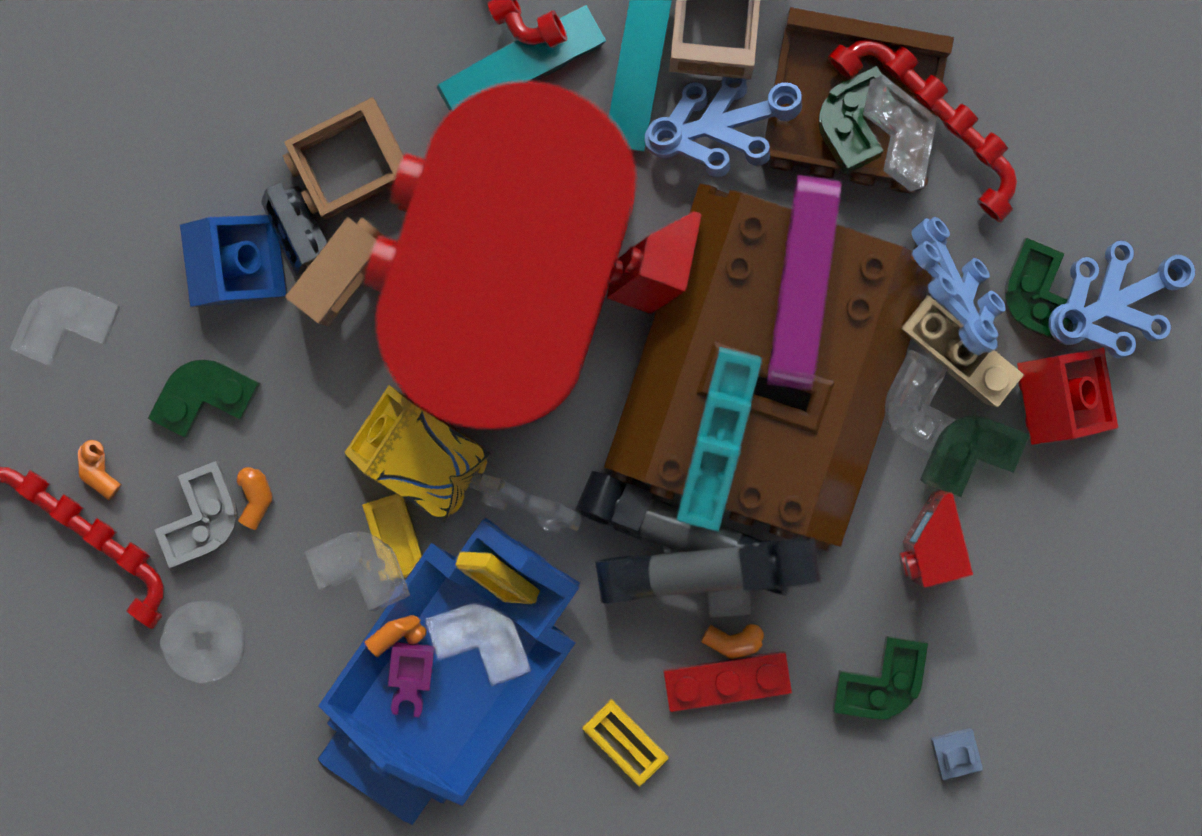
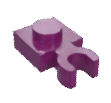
(410, 672)

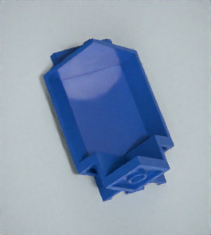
(463, 718)

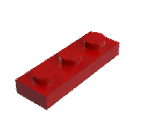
(727, 681)

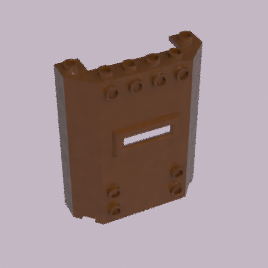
(792, 464)

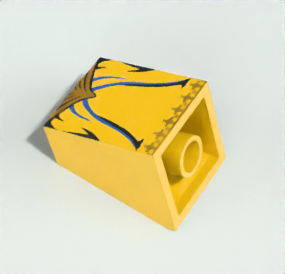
(416, 454)

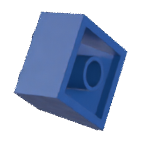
(232, 260)

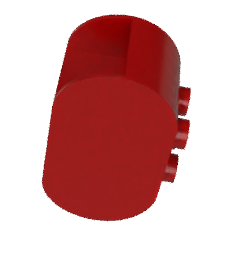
(502, 254)

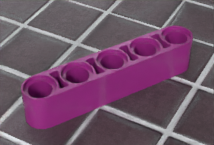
(804, 282)

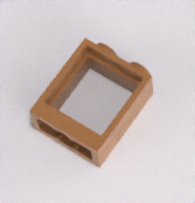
(714, 59)
(299, 165)
(335, 272)

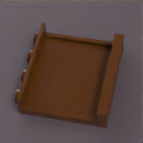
(804, 62)

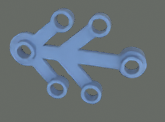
(718, 124)
(956, 293)
(1114, 303)

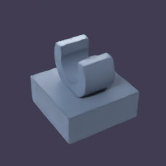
(956, 754)

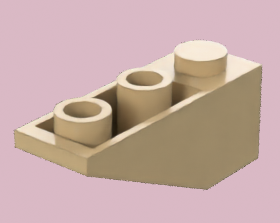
(937, 333)

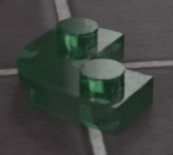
(964, 443)

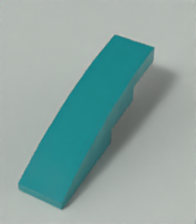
(524, 61)
(639, 69)
(719, 439)

